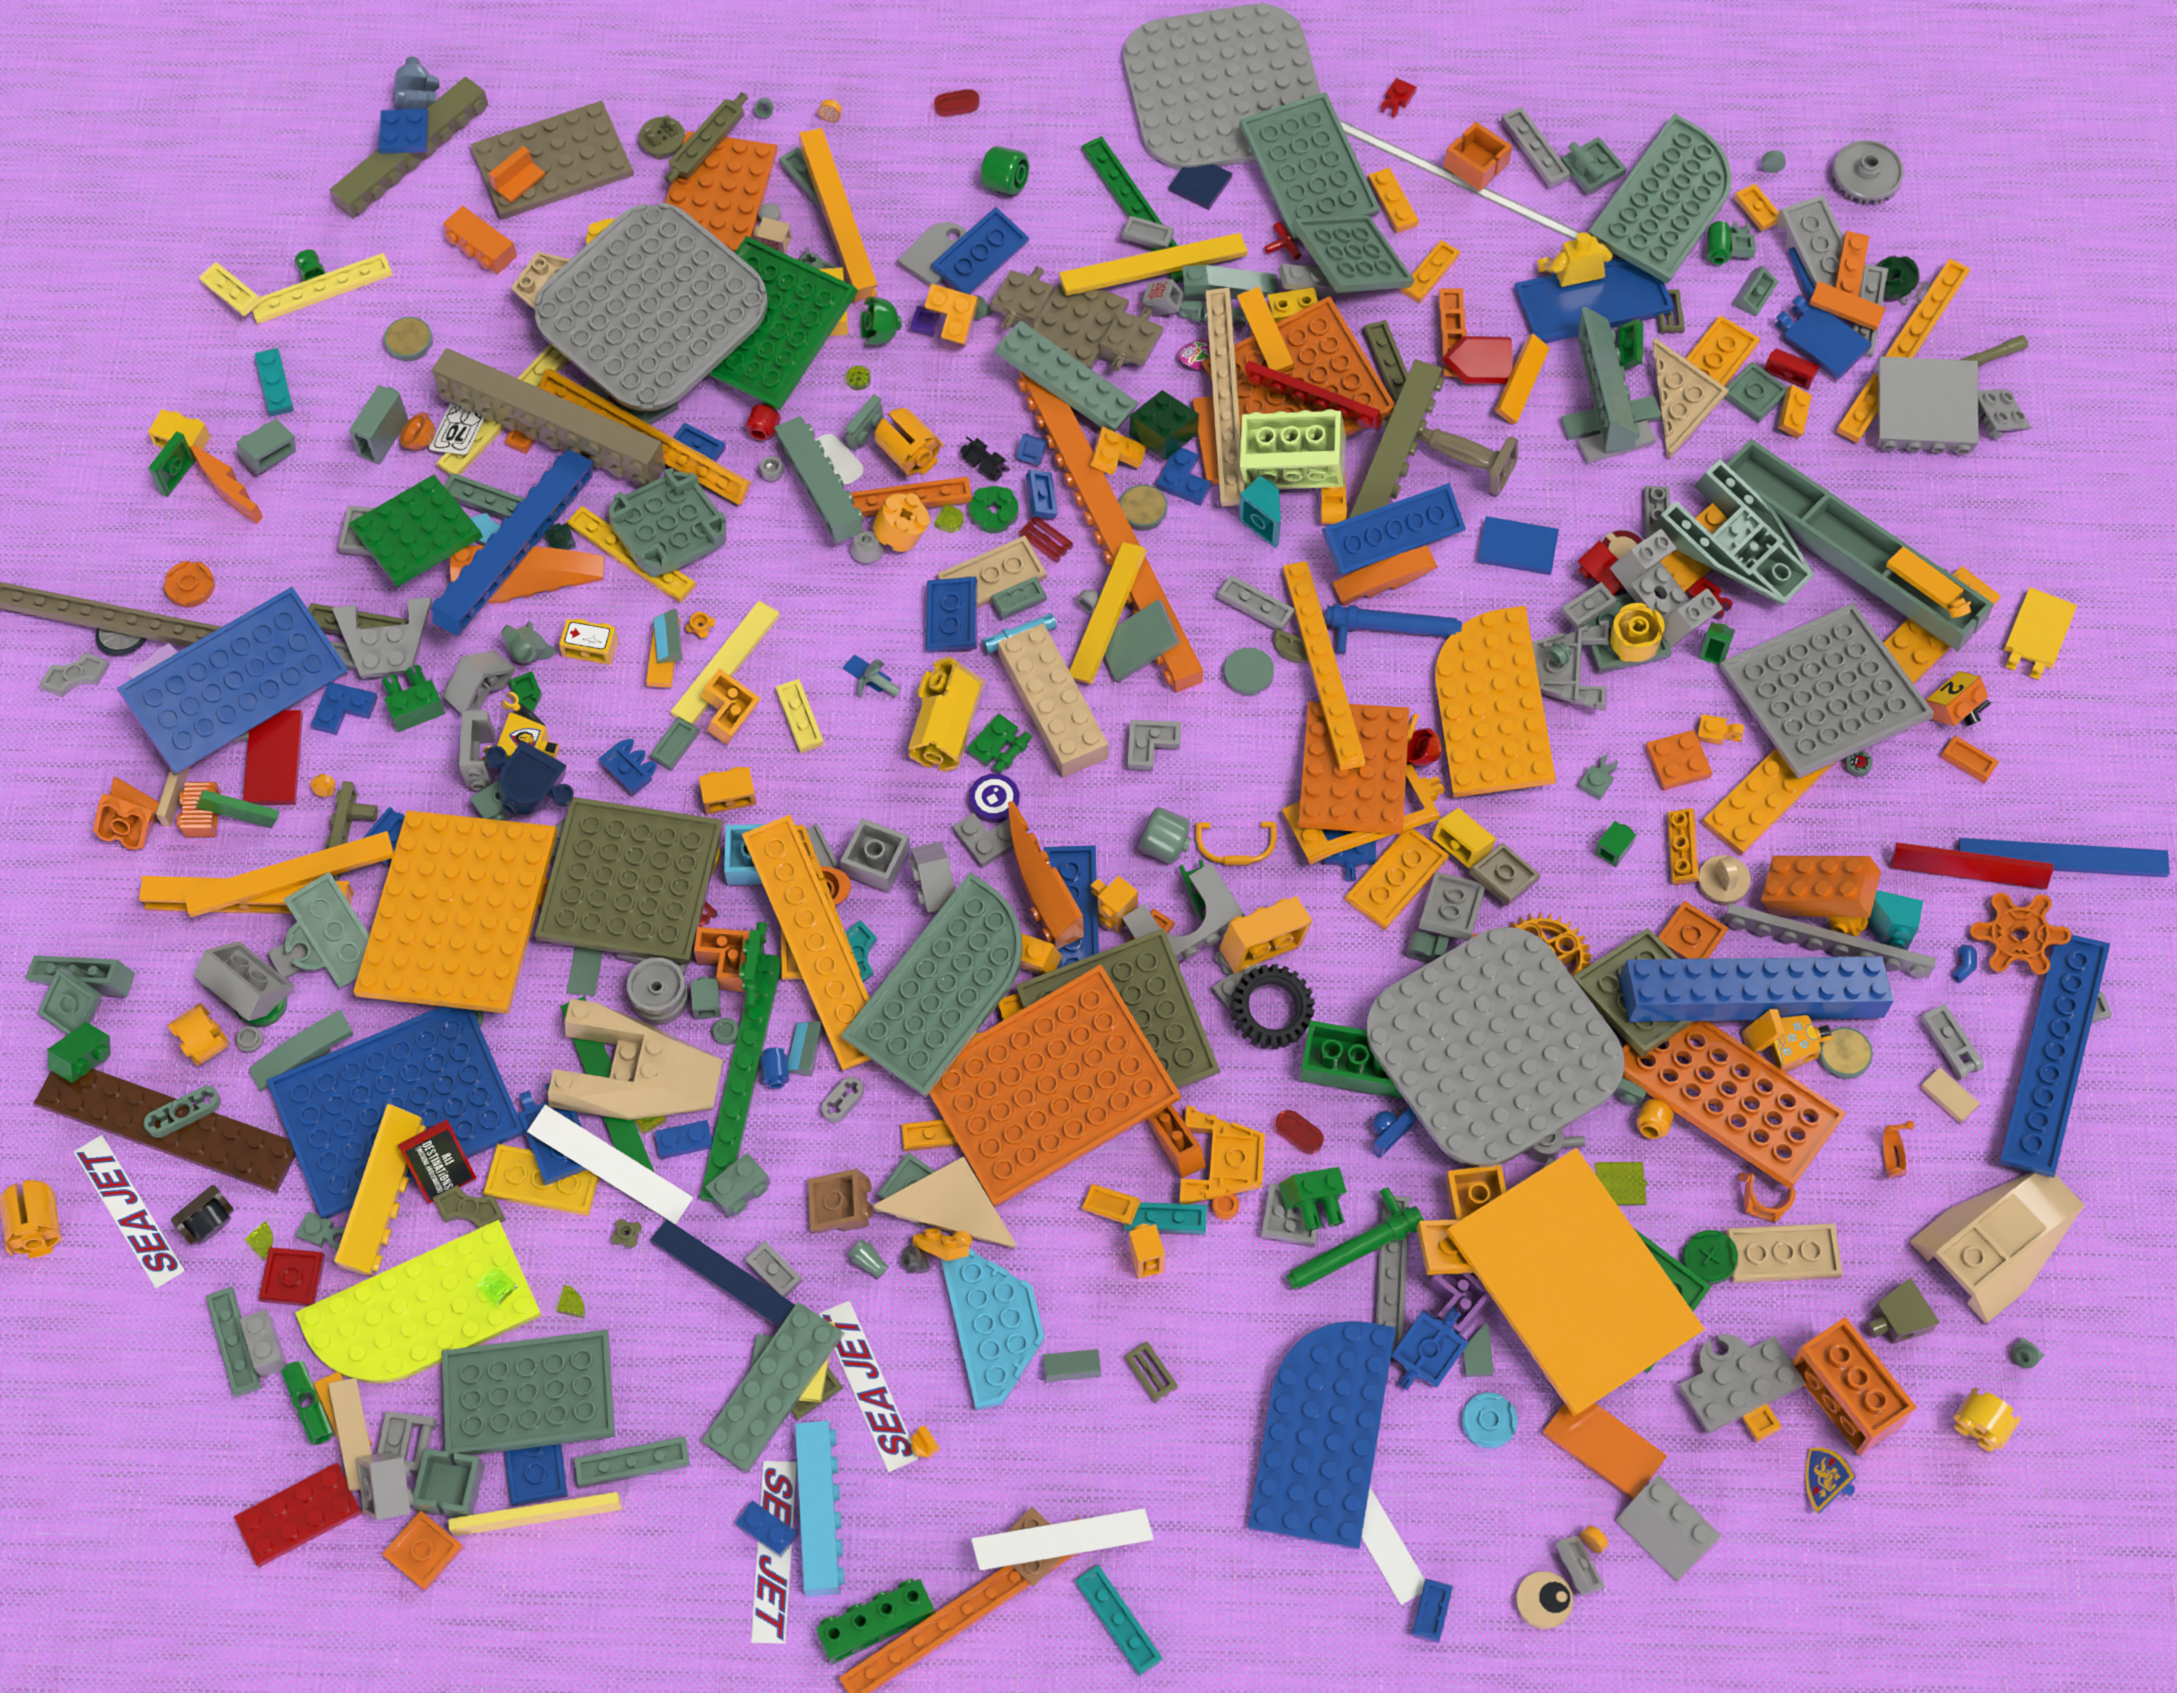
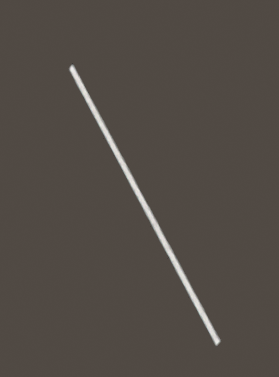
(1449, 176)

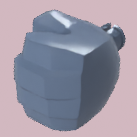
(414, 86)

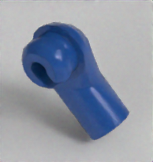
(1969, 963)

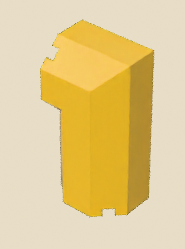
(946, 715)

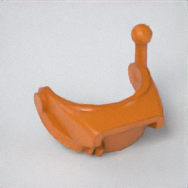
(1891, 1141)
(1756, 1209)

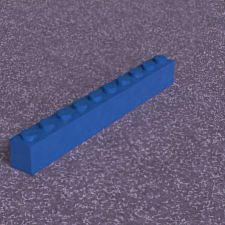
(511, 542)

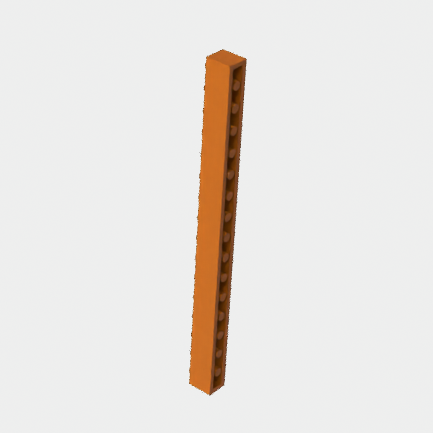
(1107, 519)

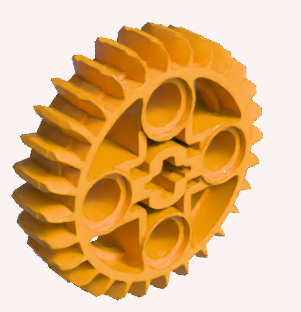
(1564, 937)

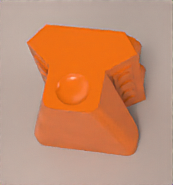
(125, 815)

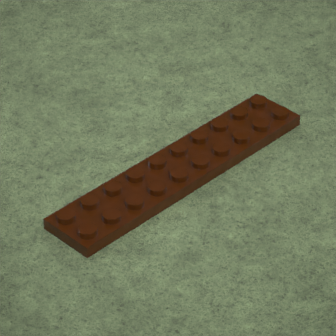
(209, 1142)

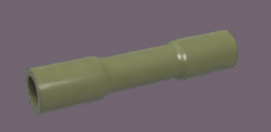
(2006, 348)

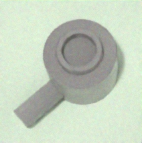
(1552, 1146)

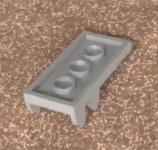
(1815, 237)

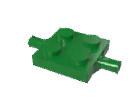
(752, 970)

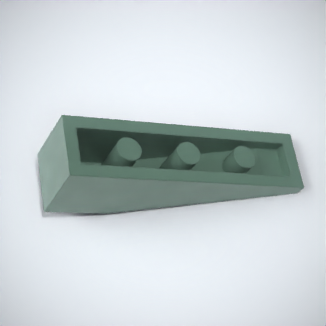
(1200, 278)
(104, 975)

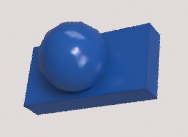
(1390, 1129)

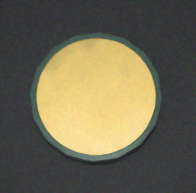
(408, 338)
(1144, 506)
(1846, 1054)

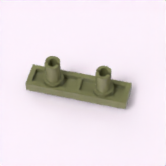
(346, 812)

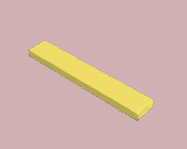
(322, 288)
(728, 659)
(535, 1514)

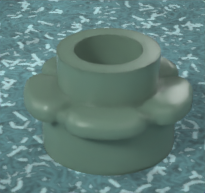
(1560, 653)

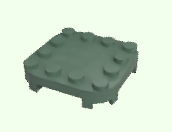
(667, 523)

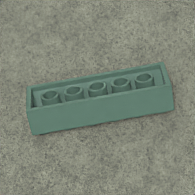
(1607, 382)

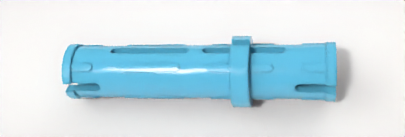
(991, 643)

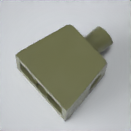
(1902, 1314)

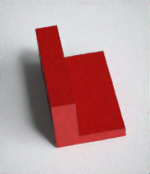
(1791, 368)

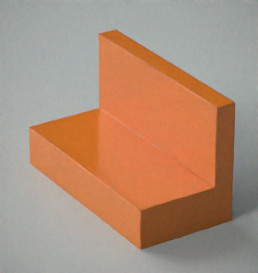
(515, 175)

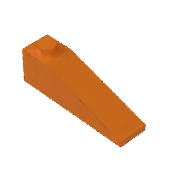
(1177, 1141)

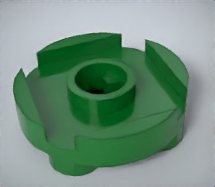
(993, 496)

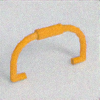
(1234, 860)

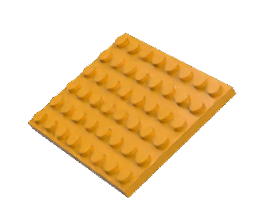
(456, 912)

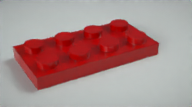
(297, 1514)

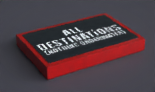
(437, 1160)

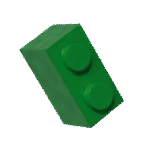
(79, 1052)

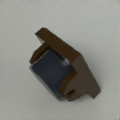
(203, 1216)

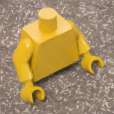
(1578, 261)

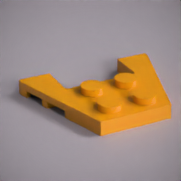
(1235, 1158)

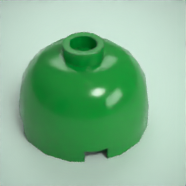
(879, 321)

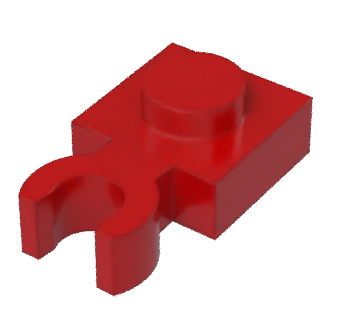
(1398, 95)
(1701, 585)

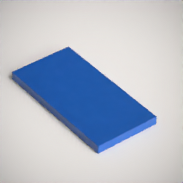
(1620, 297)

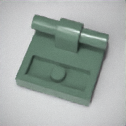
(1593, 165)

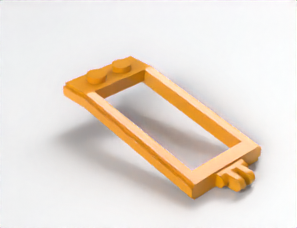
(1316, 845)

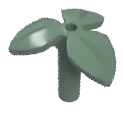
(871, 675)

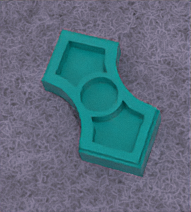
(861, 942)

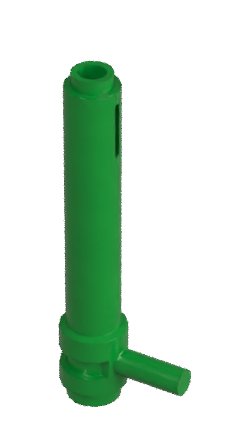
(1392, 1229)

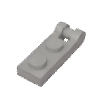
(1952, 1041)

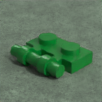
(993, 739)

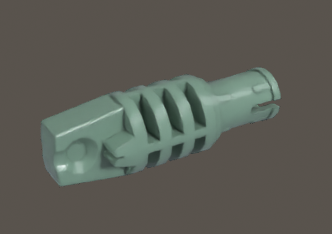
(1198, 312)

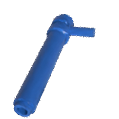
(1353, 617)

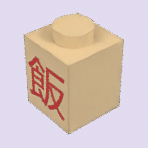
(774, 234)

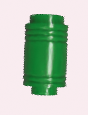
(1719, 243)

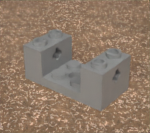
(1643, 573)

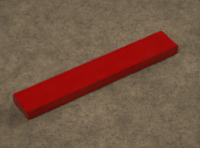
(1971, 865)

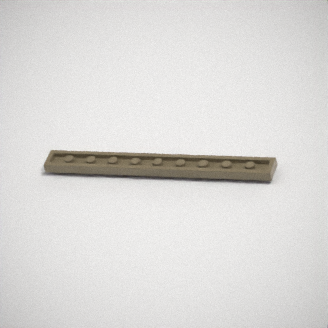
(102, 615)

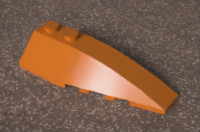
(538, 571)
(1044, 886)

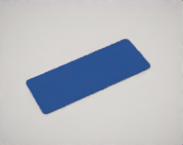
(857, 667)

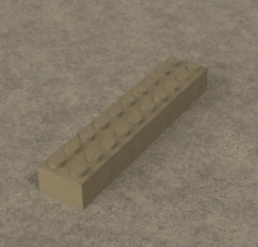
(548, 418)

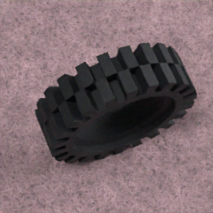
(1286, 980)

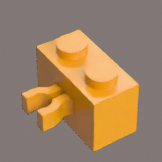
(1114, 902)

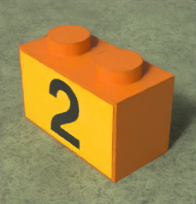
(1957, 698)

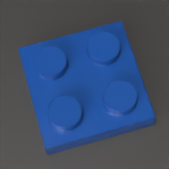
(403, 131)

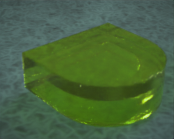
(950, 519)

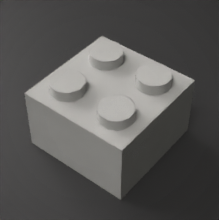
(875, 855)
(384, 1485)

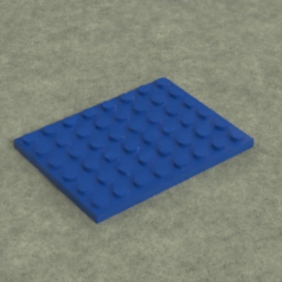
(424, 1066)

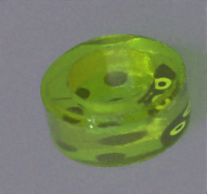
(858, 377)

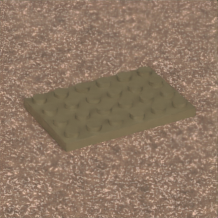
(572, 148)

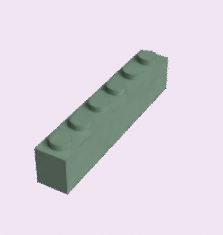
(819, 480)

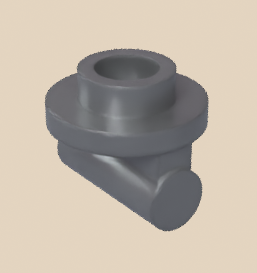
(914, 1260)

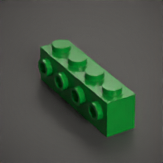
(875, 1621)

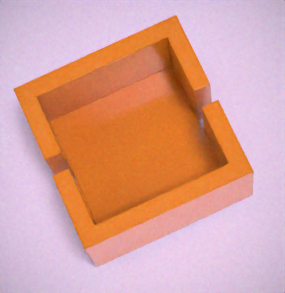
(1477, 156)

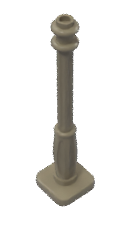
(1497, 463)

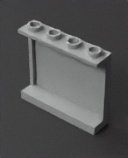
(1927, 404)

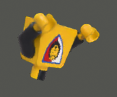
(524, 726)

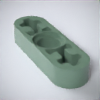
(197, 1096)

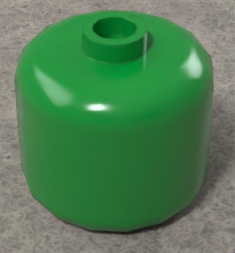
(1005, 170)

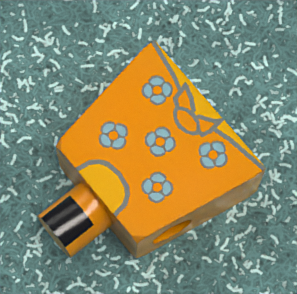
(1799, 1043)

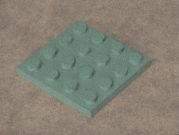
(1352, 253)

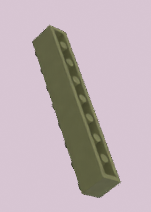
(382, 171)
(1400, 438)

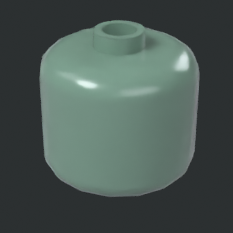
(1165, 835)

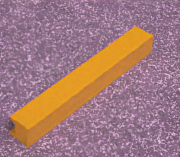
(837, 213)
(167, 894)

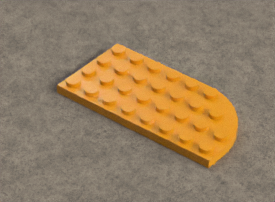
(1493, 706)

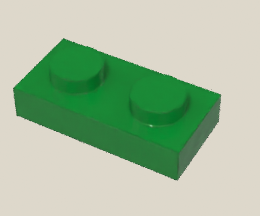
(1631, 344)

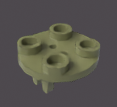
(654, 143)

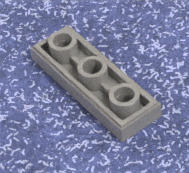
(1655, 503)

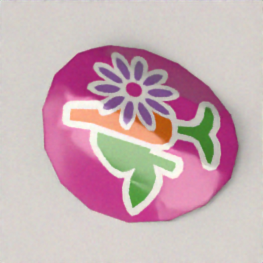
(1195, 353)

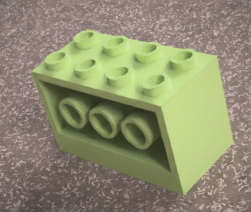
(1294, 449)

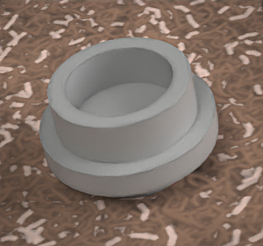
(249, 1039)

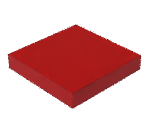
(291, 1276)

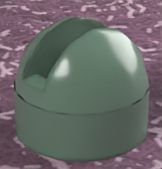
(759, 107)

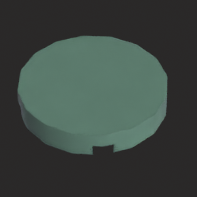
(1249, 671)

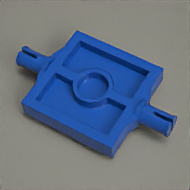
(1352, 857)
(1429, 1348)

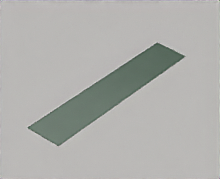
(584, 971)

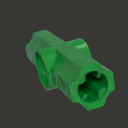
(312, 1417)

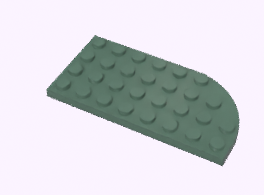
(1666, 200)
(942, 987)

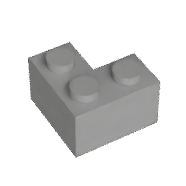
(475, 678)
(933, 871)

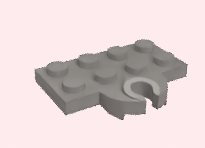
(1738, 1380)

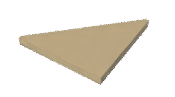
(1684, 395)
(950, 1202)

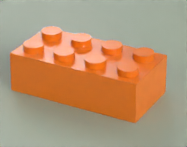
(1821, 886)

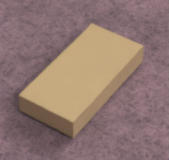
(1950, 1095)

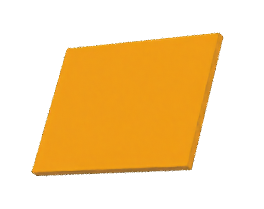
(1575, 1281)

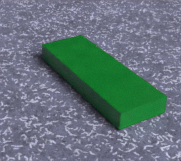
(237, 809)

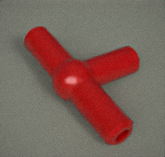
(1285, 241)

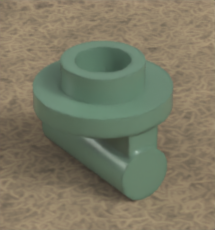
(983, 308)
(2026, 1354)

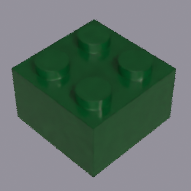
(1163, 424)

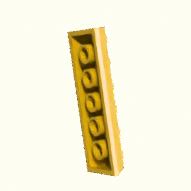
(378, 1194)

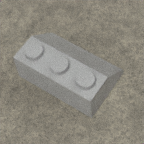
(242, 980)
(1668, 1528)

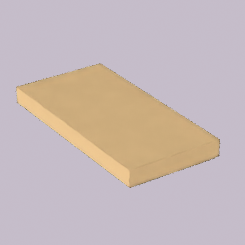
(999, 569)
(1786, 1253)

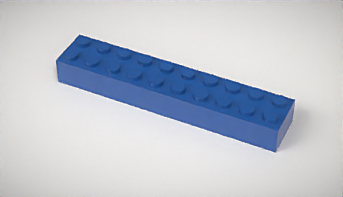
(1751, 986)

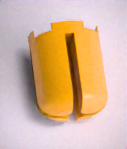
(924, 445)
(30, 1219)

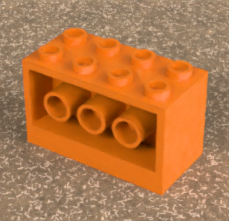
(1853, 1386)

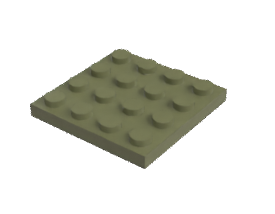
(1604, 990)

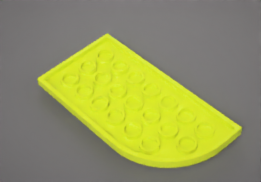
(417, 1309)

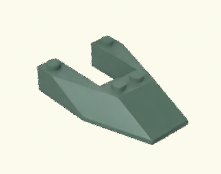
(1748, 547)

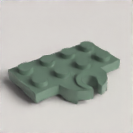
(327, 929)

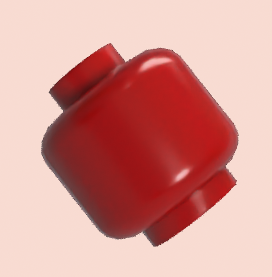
(762, 421)

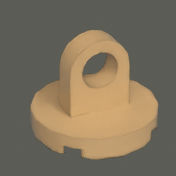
(1724, 880)

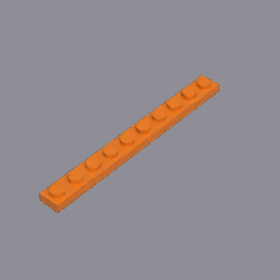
(937, 1629)

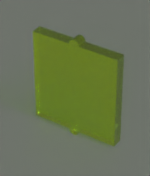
(1623, 1182)

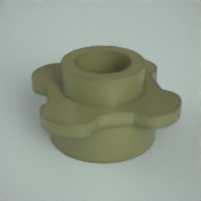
(626, 1240)

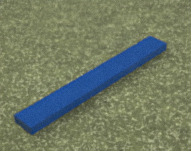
(2076, 857)

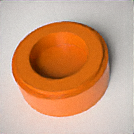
(1225, 1207)

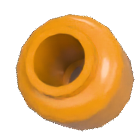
(1654, 1119)

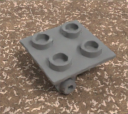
(2000, 412)

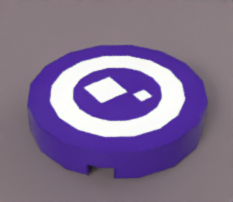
(991, 796)

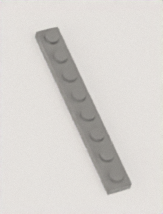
(1832, 941)

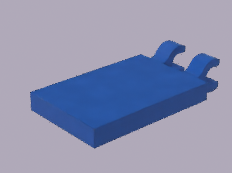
(1823, 338)
(552, 1163)

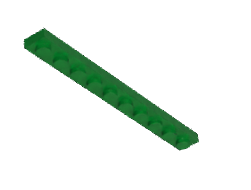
(742, 1076)

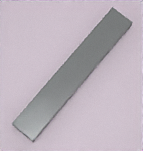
(1392, 1279)

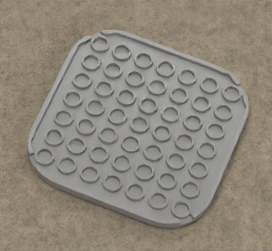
(1207, 72)
(651, 306)
(1494, 1046)

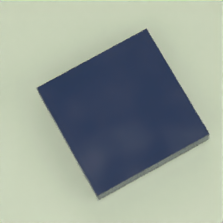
(1200, 184)

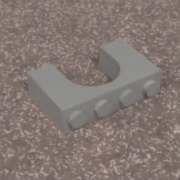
(1220, 910)

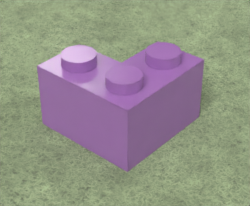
(1462, 1293)

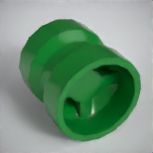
(309, 264)

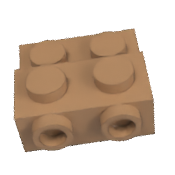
(839, 1201)

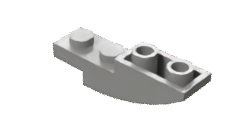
(1302, 277)

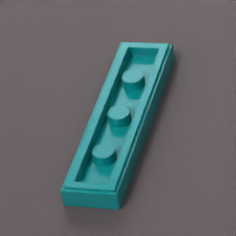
(1118, 1620)

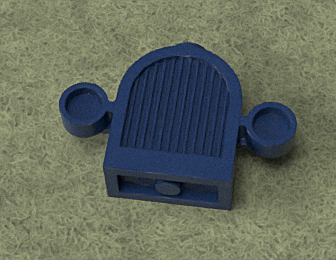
(529, 779)

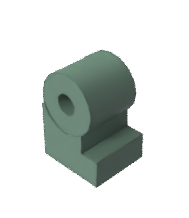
(1427, 947)

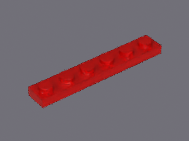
(1309, 393)

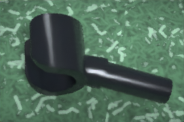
(1973, 717)

